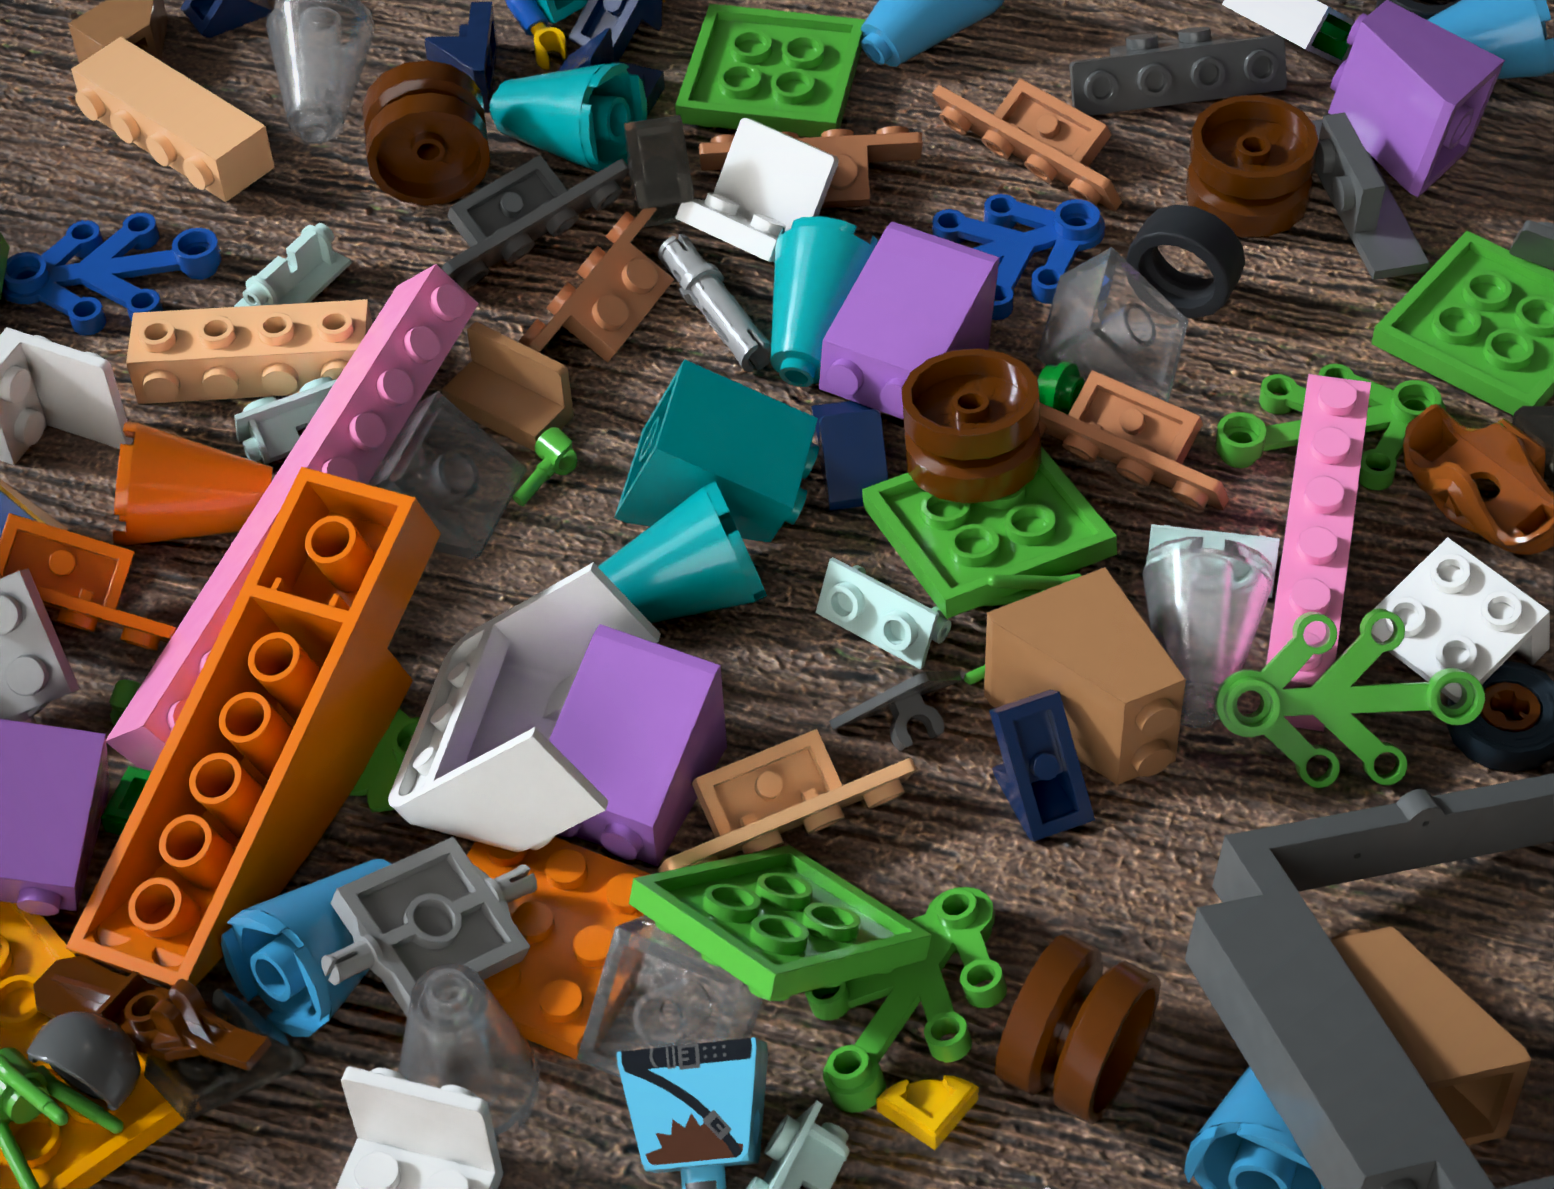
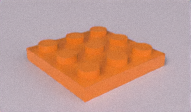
(569, 934)

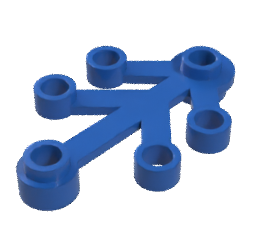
(1068, 229)
(43, 277)

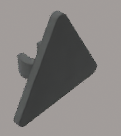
(905, 704)

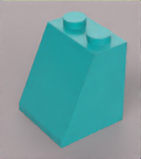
(723, 434)

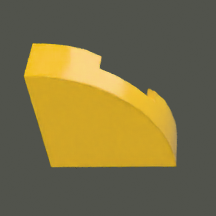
(928, 1107)

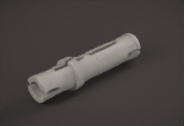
(704, 288)

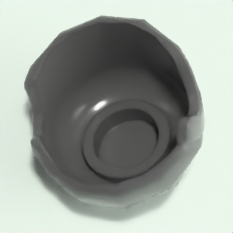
(89, 1055)

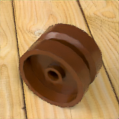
(426, 133)
(1252, 164)
(972, 425)
(1077, 1028)

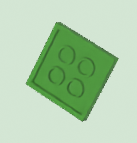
(772, 69)
(1479, 325)
(958, 545)
(779, 922)

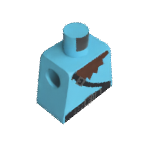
(697, 1107)

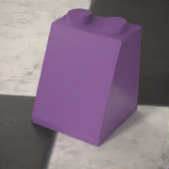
(1412, 93)
(906, 307)
(641, 733)
(49, 813)

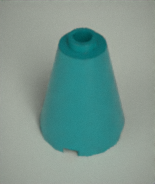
(572, 112)
(812, 279)
(687, 562)

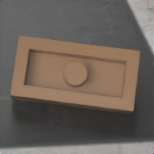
(511, 387)

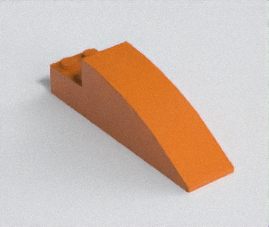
(268, 731)

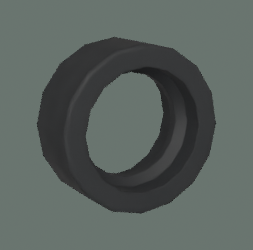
(1203, 236)

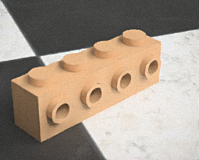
(173, 119)
(241, 349)

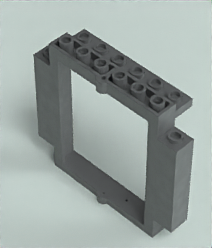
(1301, 1011)

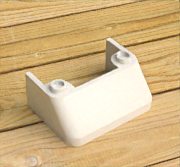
(483, 741)

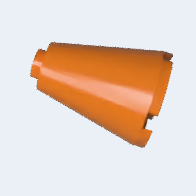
(182, 488)

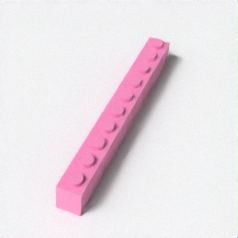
(343, 440)

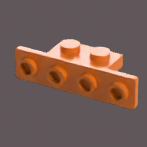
(77, 578)

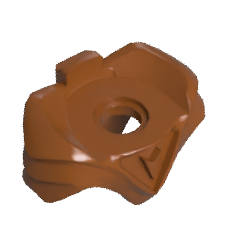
(1449, 456)

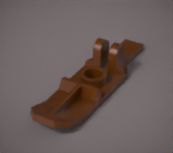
(157, 1019)

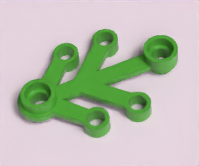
(1244, 436)
(1335, 698)
(958, 924)

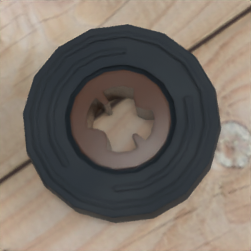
(1509, 744)

